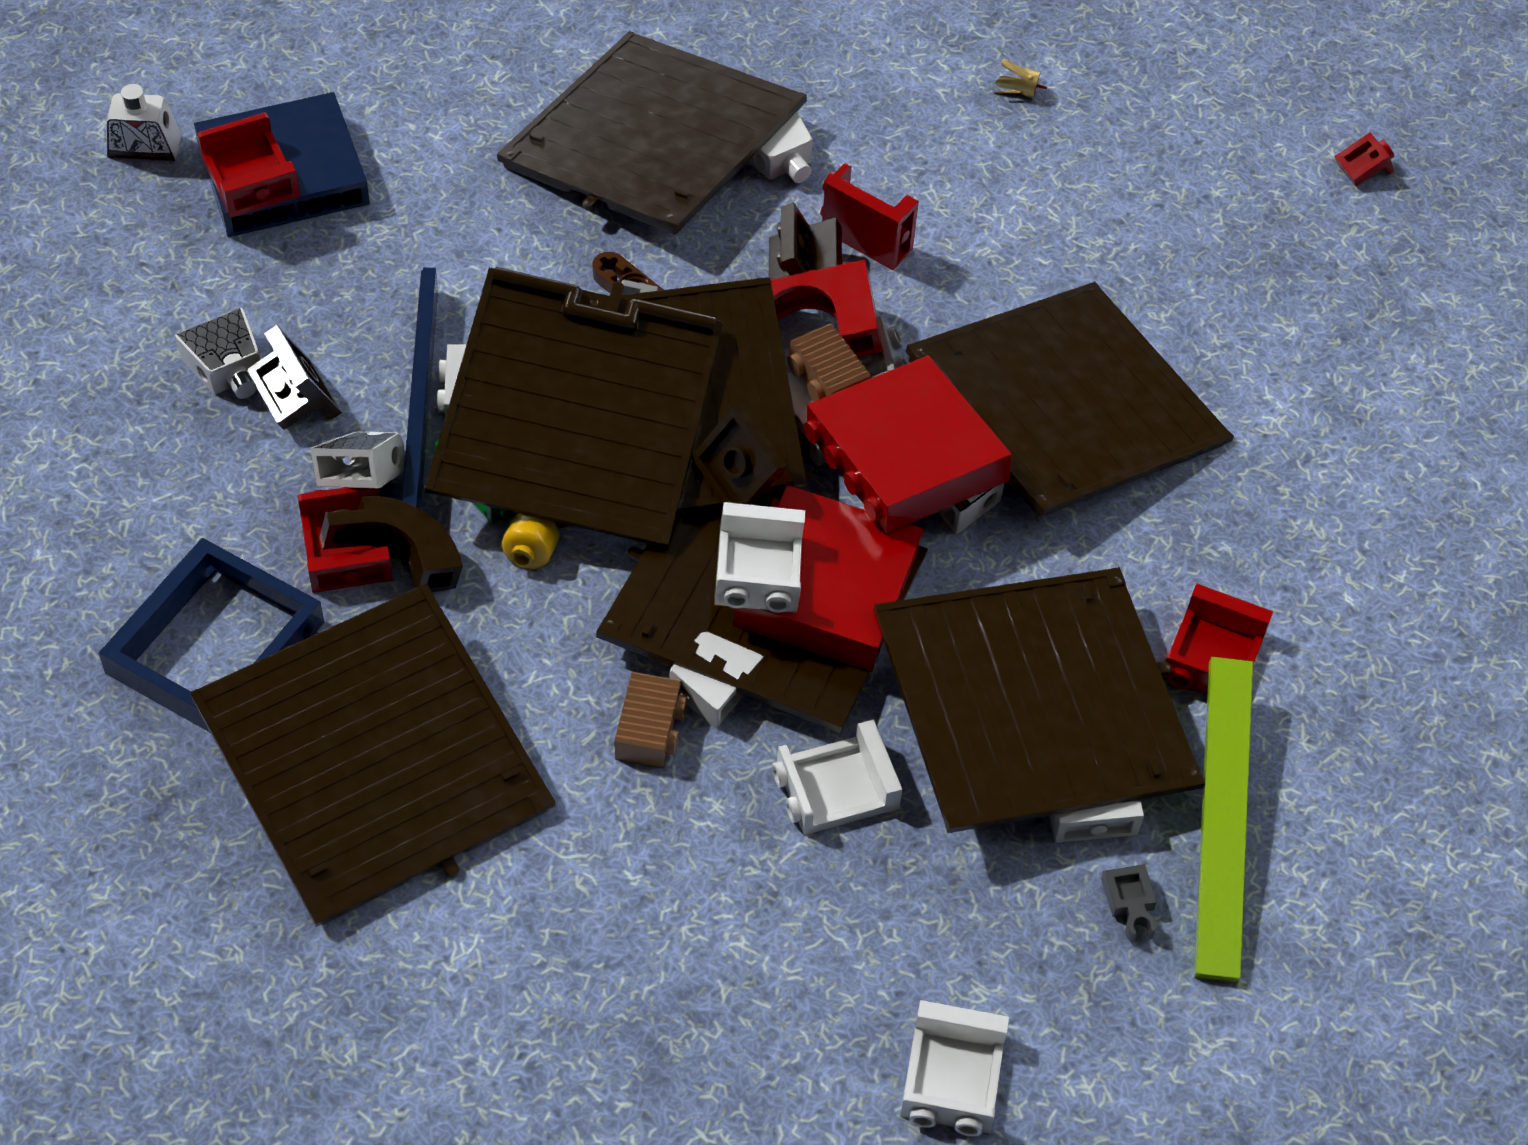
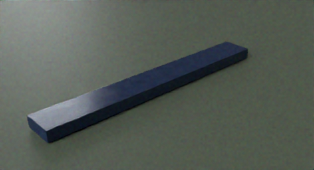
(420, 388)

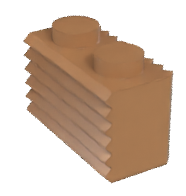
(825, 362)
(648, 720)

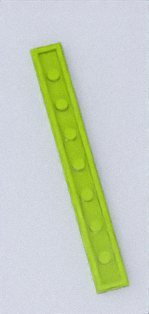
(1224, 821)

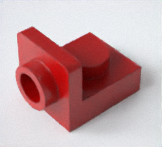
(1365, 159)

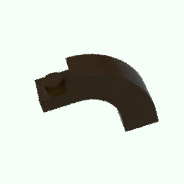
(405, 530)

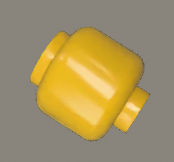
(530, 539)

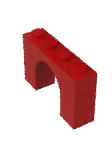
(839, 291)

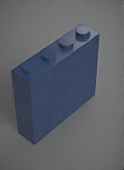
(325, 160)

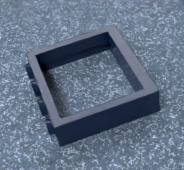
(169, 598)

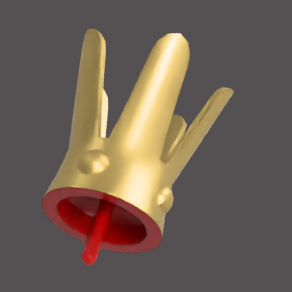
(1024, 85)

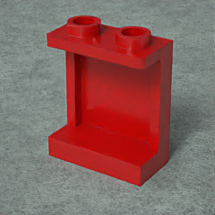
(247, 165)
(867, 222)
(339, 566)
(1214, 628)

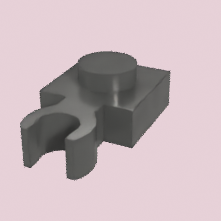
(1131, 895)

